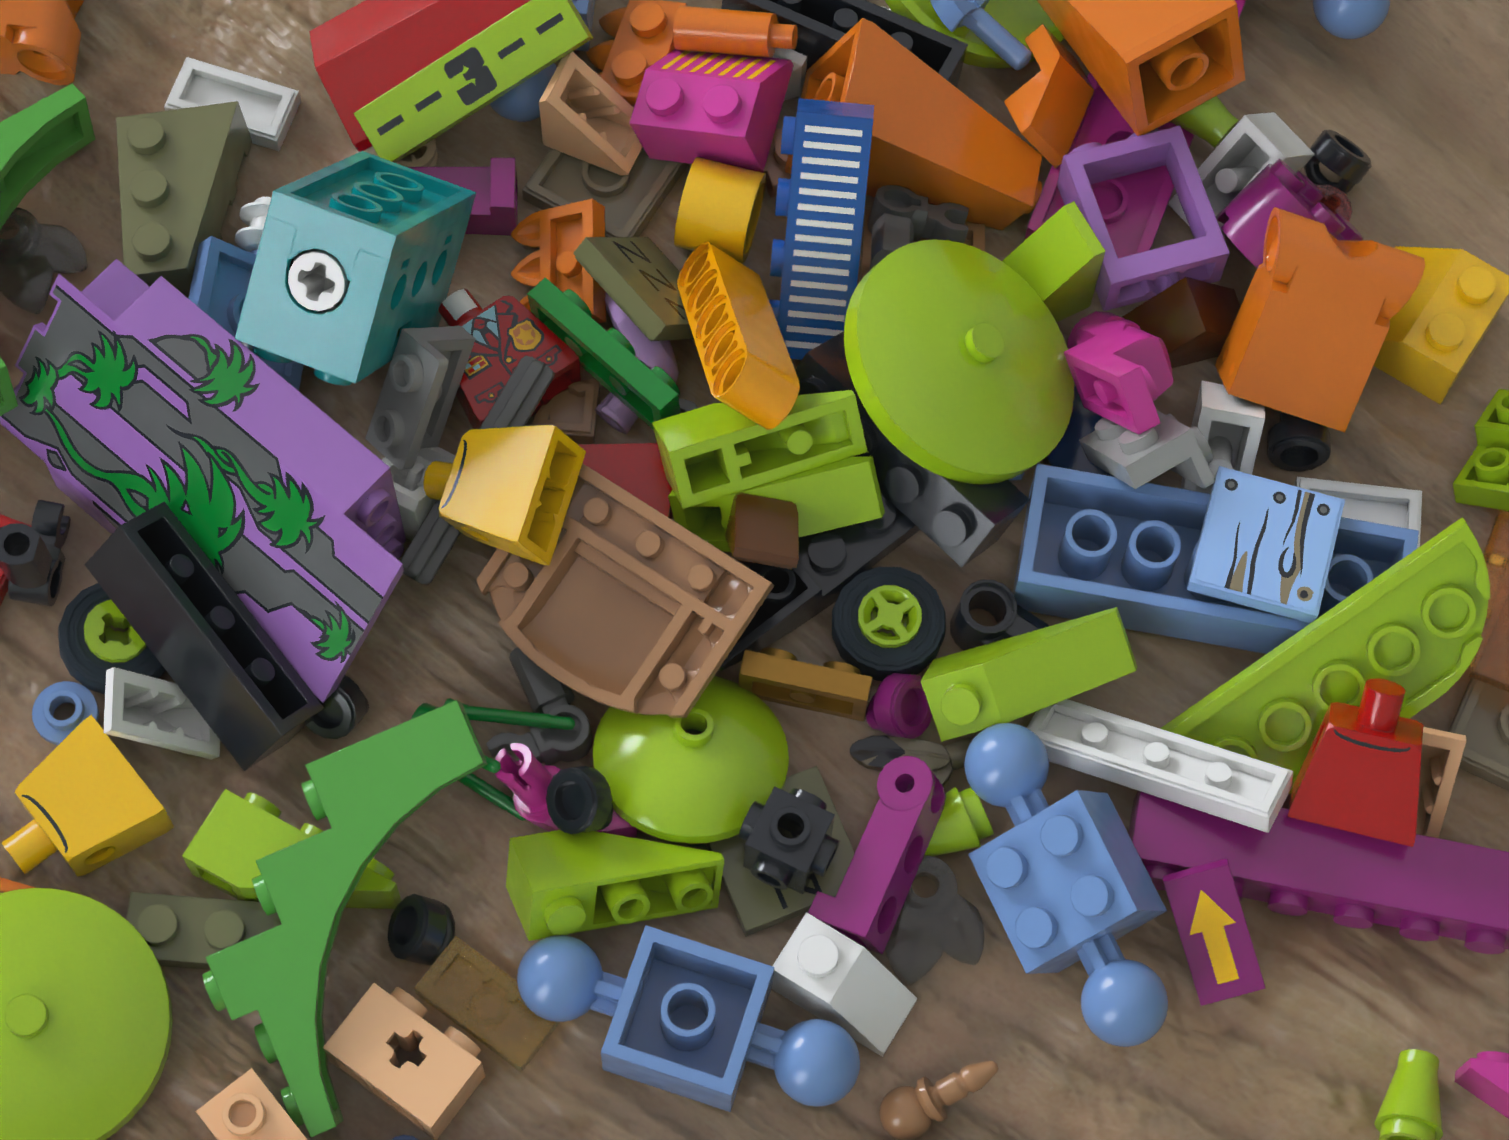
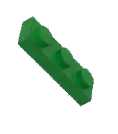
(605, 354)

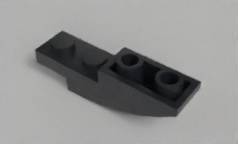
(823, 568)

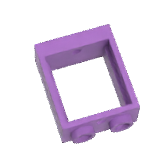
(1150, 272)

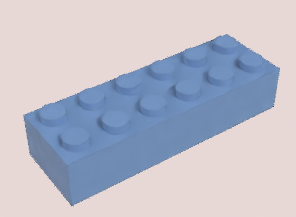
(1109, 546)

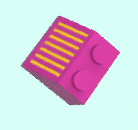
(711, 107)

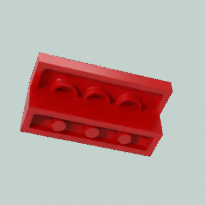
(388, 42)

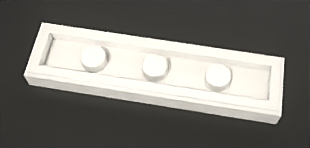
(1163, 763)

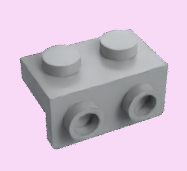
(419, 392)
(1145, 456)

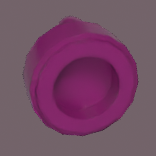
(899, 707)

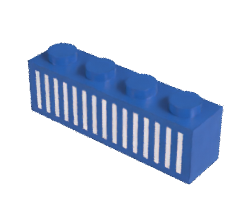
(823, 219)

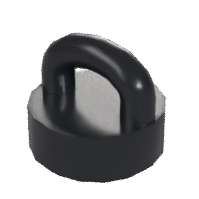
(1340, 157)
(1298, 444)
(341, 711)
(579, 800)
(420, 929)

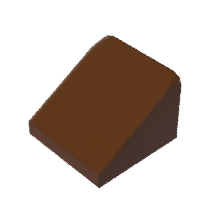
(763, 531)

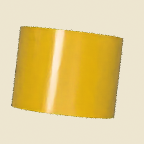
(720, 207)

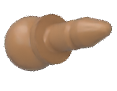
(909, 1110)

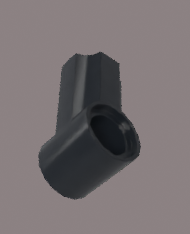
(1001, 603)

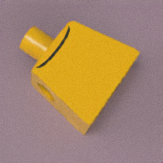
(509, 487)
(85, 805)

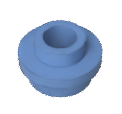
(54, 695)

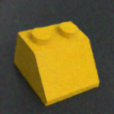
(1442, 320)

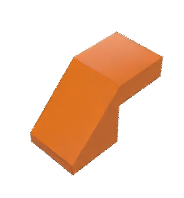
(1052, 101)

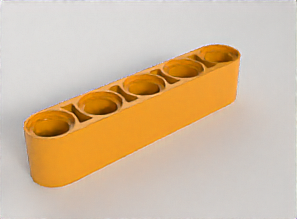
(737, 336)

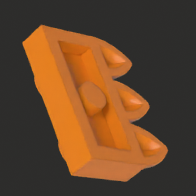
(641, 38)
(558, 234)

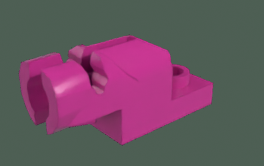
(1118, 369)

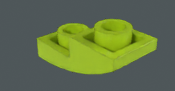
(1486, 473)

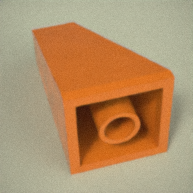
(1154, 53)
(927, 130)

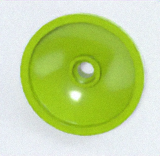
(688, 783)

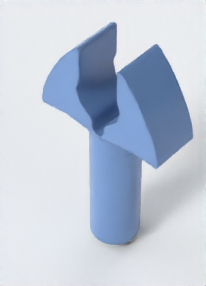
(973, 16)

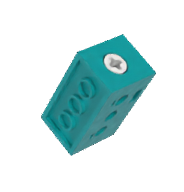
(352, 265)

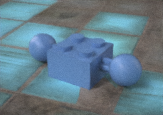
(1067, 884)
(688, 1019)

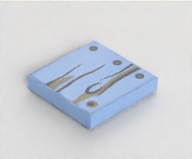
(1266, 545)

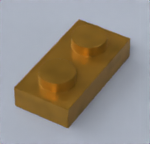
(827, 689)

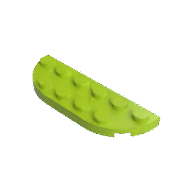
(1405, 626)

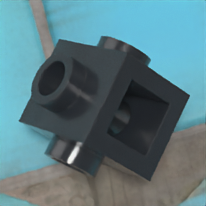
(784, 860)

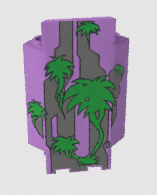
(158, 403)

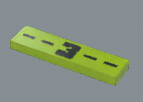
(472, 76)

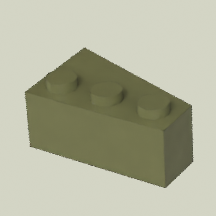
(177, 185)

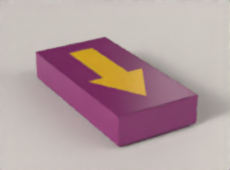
(1213, 932)

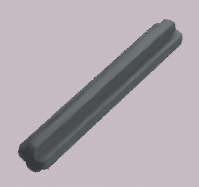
(510, 409)

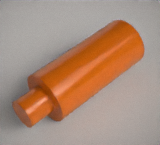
(731, 32)

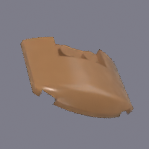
(628, 605)

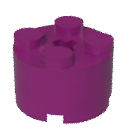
(1278, 187)

